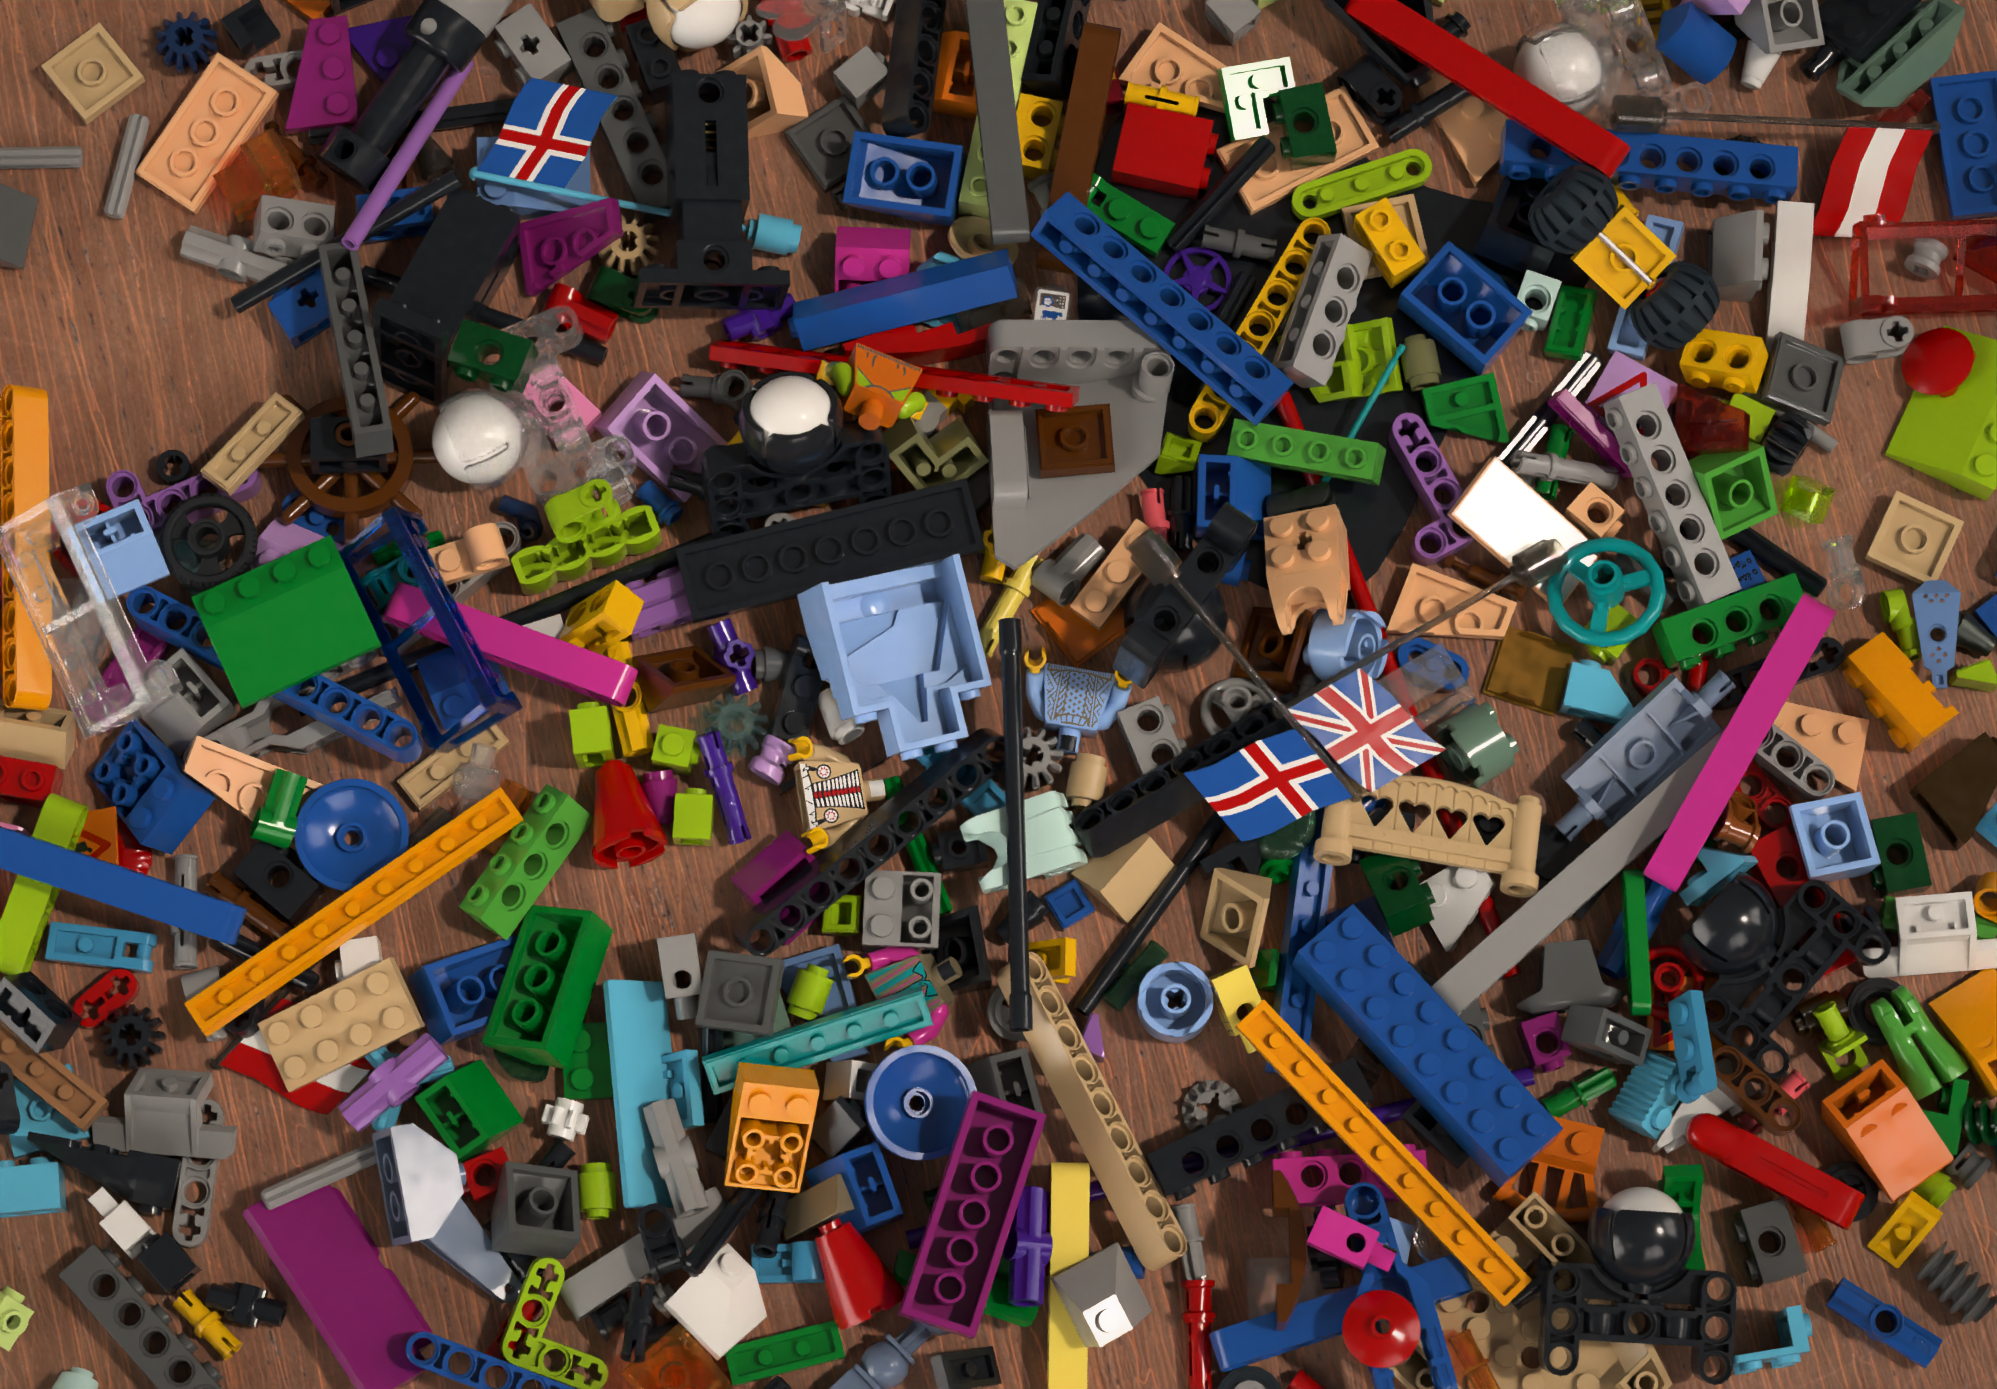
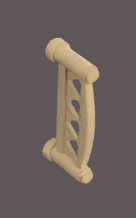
(1509, 853)

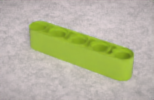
(32, 900)

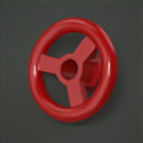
(1675, 971)

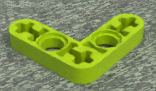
(540, 1345)

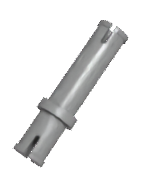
(1551, 467)
(185, 941)

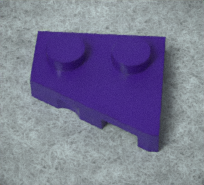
(381, 44)

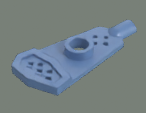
(1933, 616)

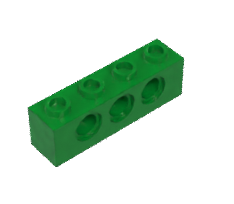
(1675, 632)

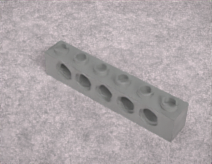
(1688, 504)

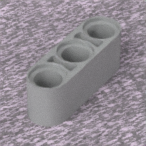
(1804, 764)

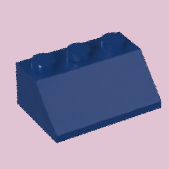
(1464, 308)

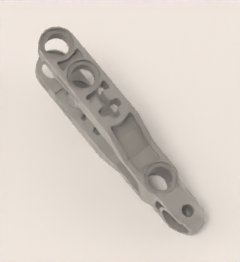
(254, 734)

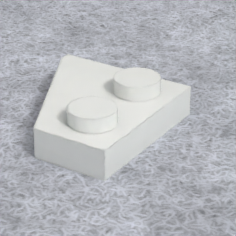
(1457, 899)

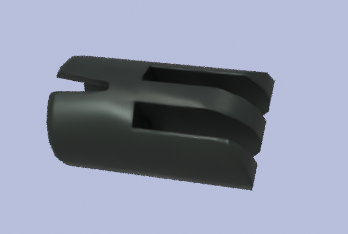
(1300, 499)

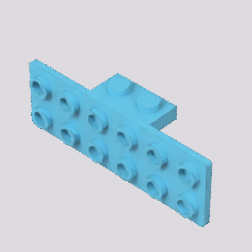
(642, 1074)

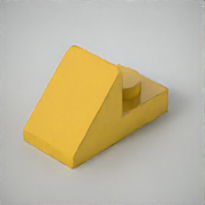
(1058, 957)
(1904, 1229)

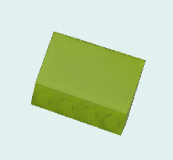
(1958, 433)

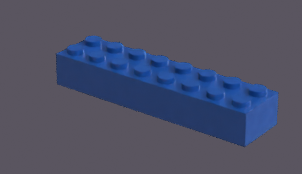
(1426, 1046)

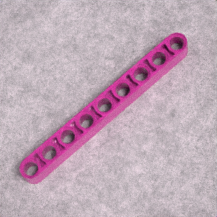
(1739, 743)

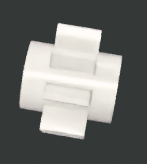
(565, 1119)

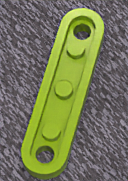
(1362, 184)

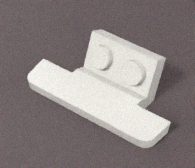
(1934, 937)

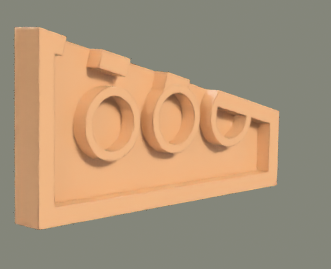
(235, 776)

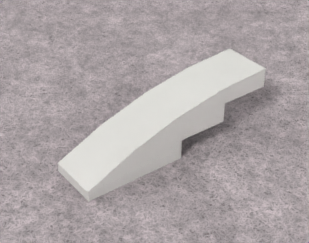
(1789, 271)

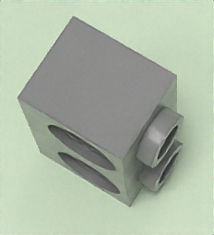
(294, 223)
(1144, 743)

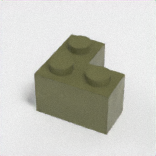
(943, 458)

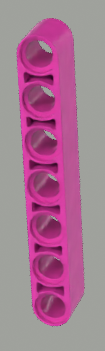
(522, 649)

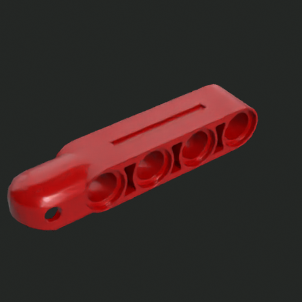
(1774, 1169)

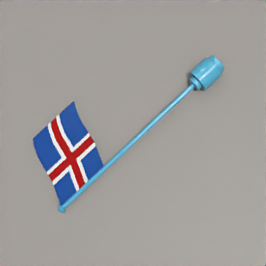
(549, 140)

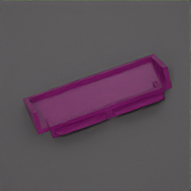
(343, 1286)

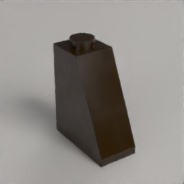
(1960, 790)

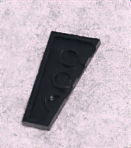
(1553, 853)

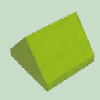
(843, 916)

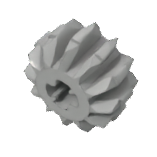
(1043, 748)

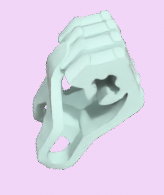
(1049, 840)

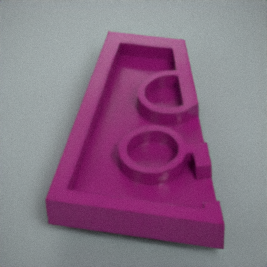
(325, 78)
(565, 240)

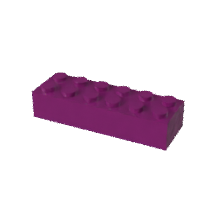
(972, 1215)

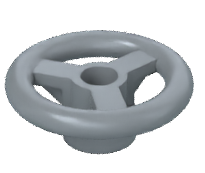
(1235, 693)

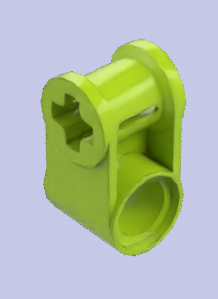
(580, 513)

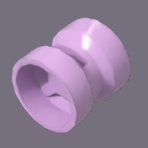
(772, 760)

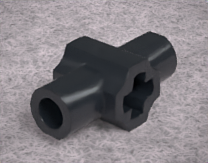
(246, 1304)

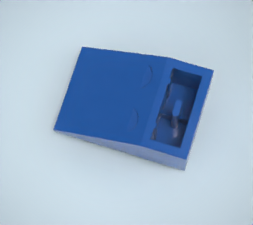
(150, 789)

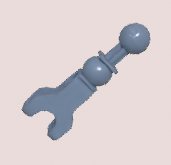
(888, 1361)

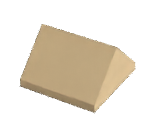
(1126, 876)
(1236, 913)

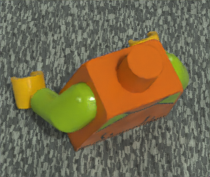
(875, 387)

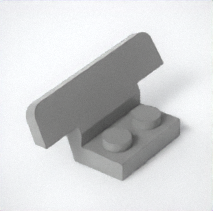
(166, 1117)

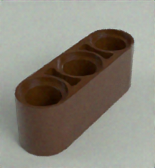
(1772, 1094)

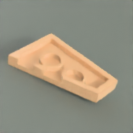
(1176, 63)
(1471, 129)
(1432, 593)
(1830, 737)

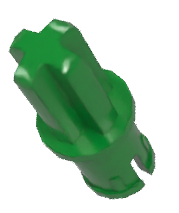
(1580, 1092)

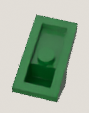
(1949, 1122)

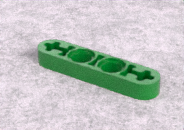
(1636, 942)

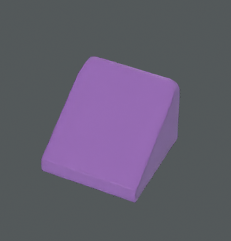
(1093, 1037)

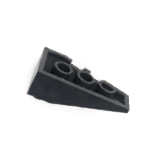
(136, 1177)

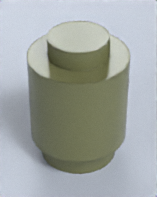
(1420, 362)

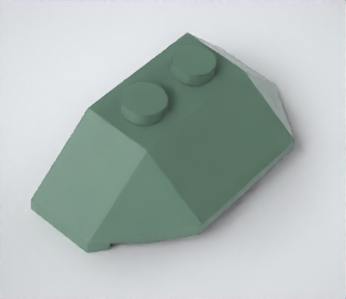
(1903, 57)

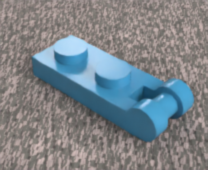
(99, 947)
(1692, 1046)

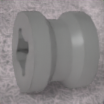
(1926, 258)

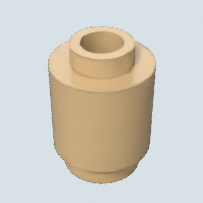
(1086, 780)

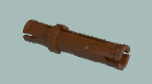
(257, 913)

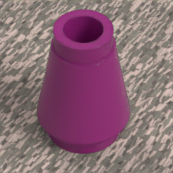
(660, 791)

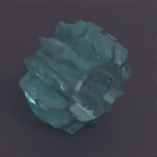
(750, 724)

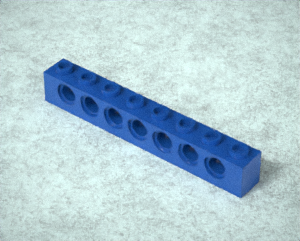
(1776, 163)
(1161, 308)

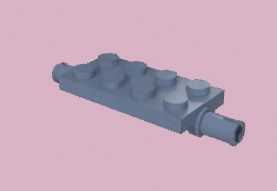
(1642, 751)

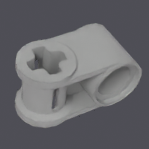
(1869, 339)

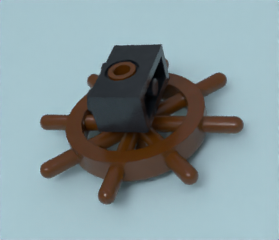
(335, 457)

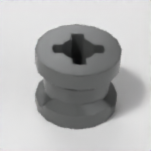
(1971, 1168)

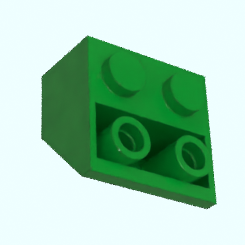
(469, 1110)

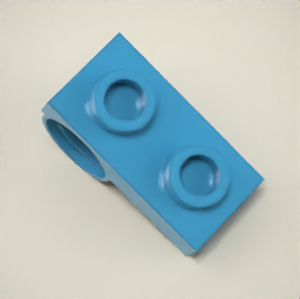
(792, 1264)

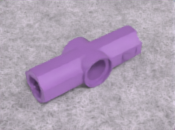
(393, 1082)

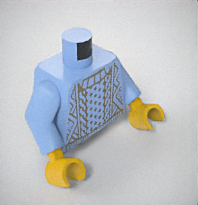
(1073, 699)

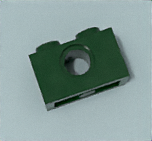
(1308, 105)
(477, 342)
(1912, 875)
(1404, 907)

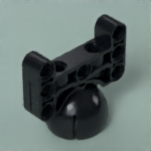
(1165, 623)
(1747, 931)

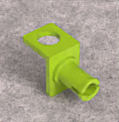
(1839, 1041)

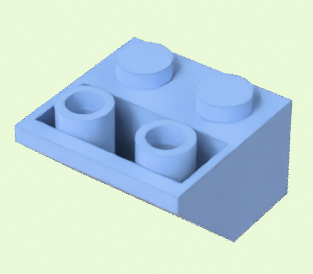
(127, 548)

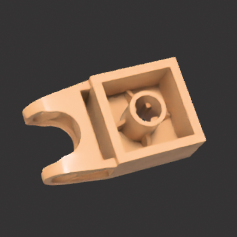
(1307, 564)

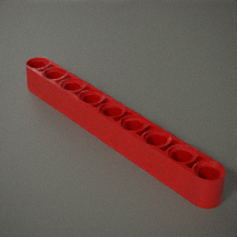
(1491, 83)

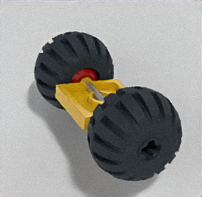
(1624, 257)

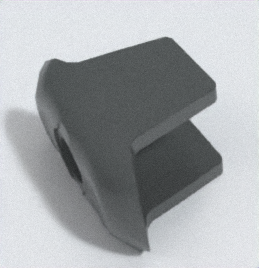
(1568, 977)

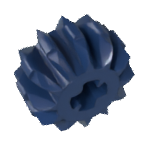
(185, 55)

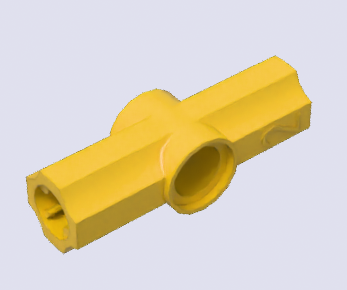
(631, 721)

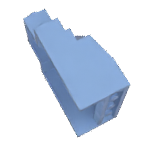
(900, 652)

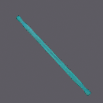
(1372, 398)

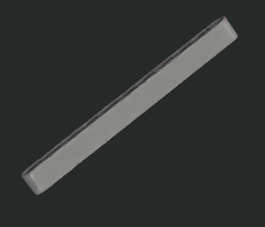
(1571, 887)

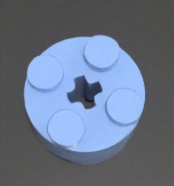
(1343, 645)
(1178, 1023)

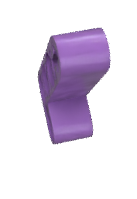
(1425, 484)
(156, 504)

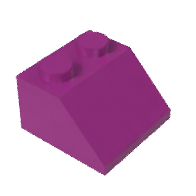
(771, 870)

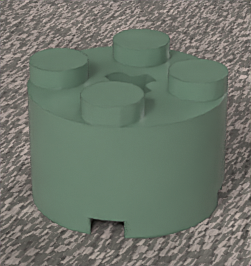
(1475, 745)

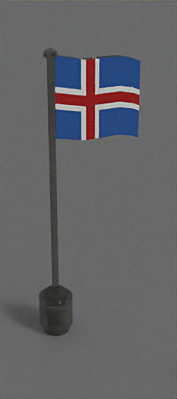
(1271, 777)

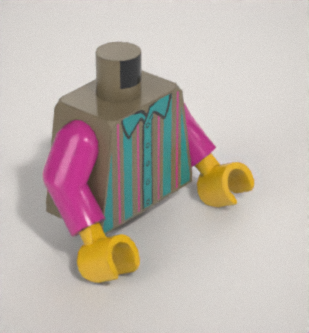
(903, 969)

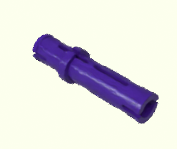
(723, 785)

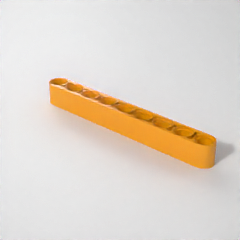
(23, 486)

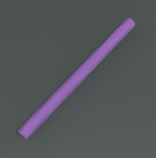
(404, 158)

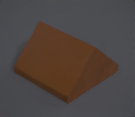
(1269, 651)
(680, 678)

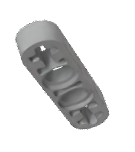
(204, 1174)

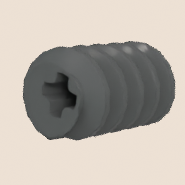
(1957, 1285)

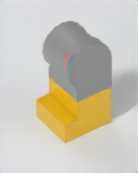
(940, 408)

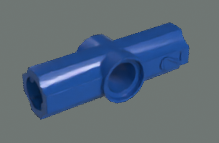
(1612, 957)
(1905, 1335)

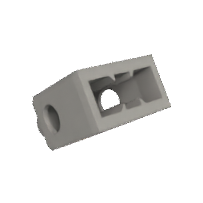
(679, 954)

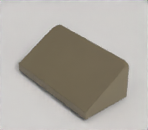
(817, 1206)

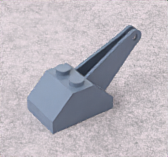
(425, 1205)

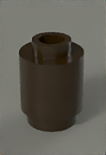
(1804, 1020)

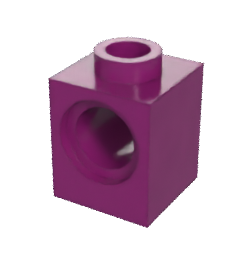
(1549, 1026)

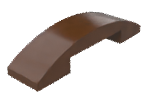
(1286, 1205)

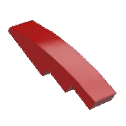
(926, 347)

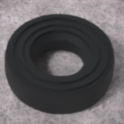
(1856, 1004)

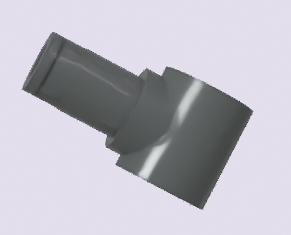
(717, 387)

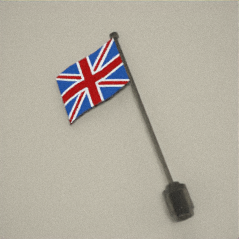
(1364, 723)

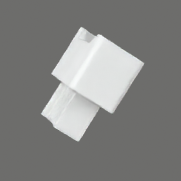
(122, 1223)

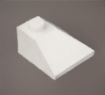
(720, 1303)

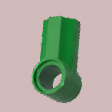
(276, 819)

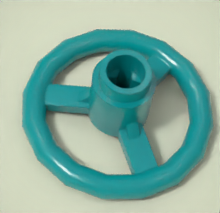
(1606, 590)

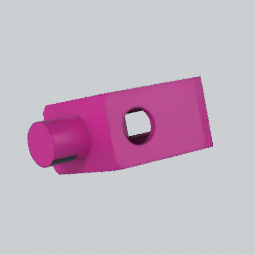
(1331, 1237)

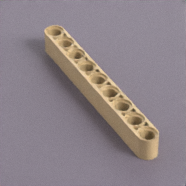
(1098, 1122)

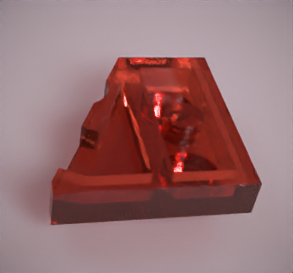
(1708, 424)

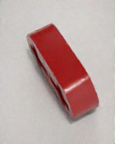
(100, 991)

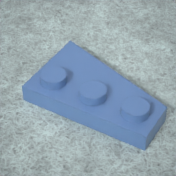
(841, 994)

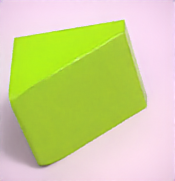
(1976, 676)

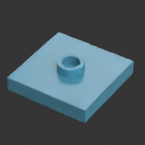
(39, 1118)

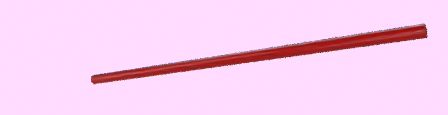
(1363, 601)

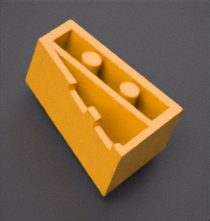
(1896, 693)

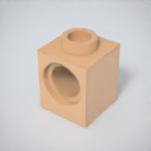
(1590, 499)

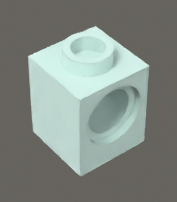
(1542, 288)

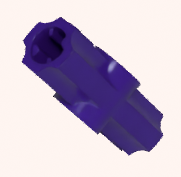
(1028, 1249)

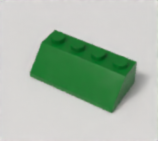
(548, 985)

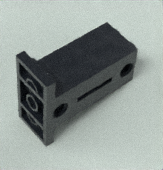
(445, 282)

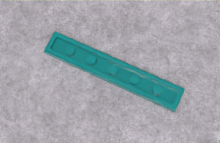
(823, 1037)

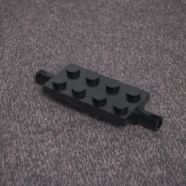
(1853, 30)

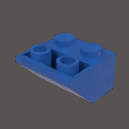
(1234, 481)
(867, 1185)

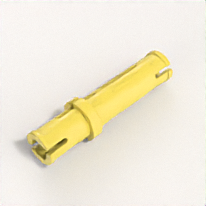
(1013, 593)

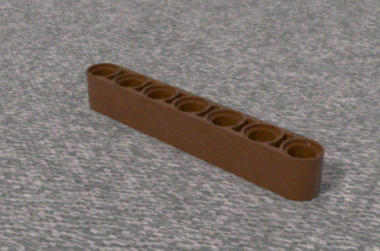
(1083, 123)

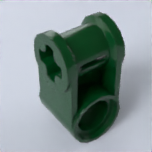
(615, 292)

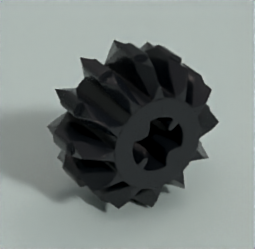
(1787, 442)
(144, 1026)

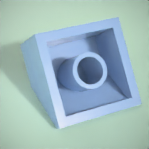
(1835, 837)

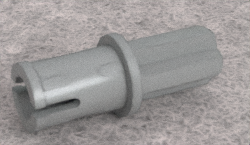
(1193, 1259)

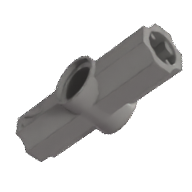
(230, 255)
(675, 1158)

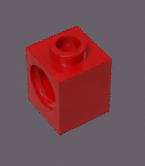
(492, 1159)

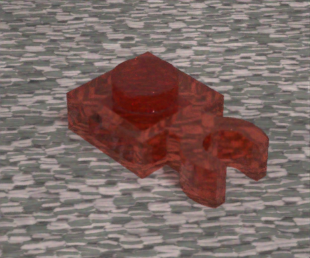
(1908, 110)

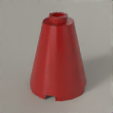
(623, 819)
(854, 1275)

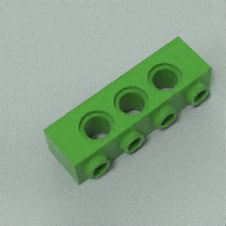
(1308, 451)
(526, 862)

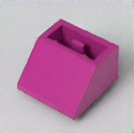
(870, 255)

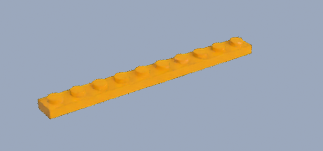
(353, 912)
(1383, 1153)

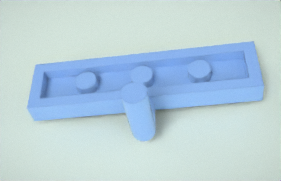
(1624, 336)

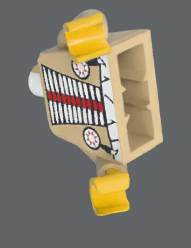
(830, 792)

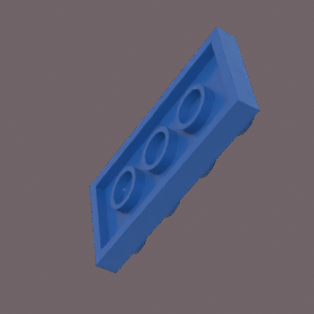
(1967, 141)

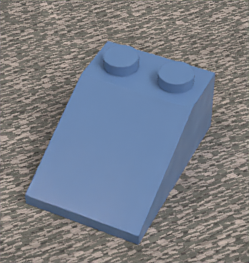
(530, 202)

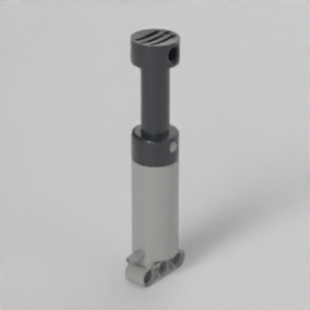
(441, 38)

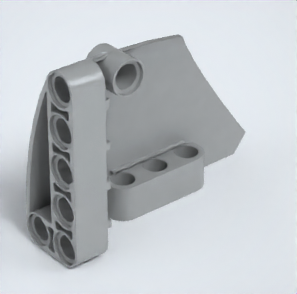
(1111, 365)

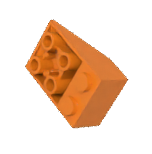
(1885, 1130)

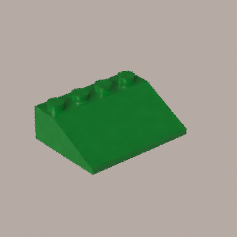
(286, 621)

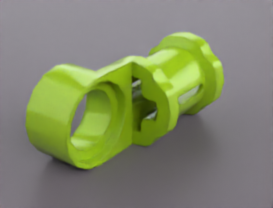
(1896, 612)

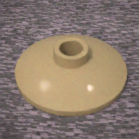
(972, 237)

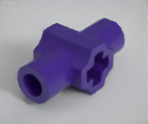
(757, 323)
(727, 643)

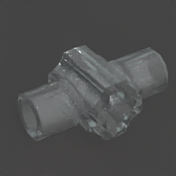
(477, 777)

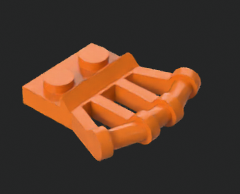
(1573, 1151)

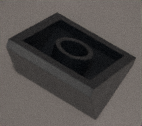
(964, 941)

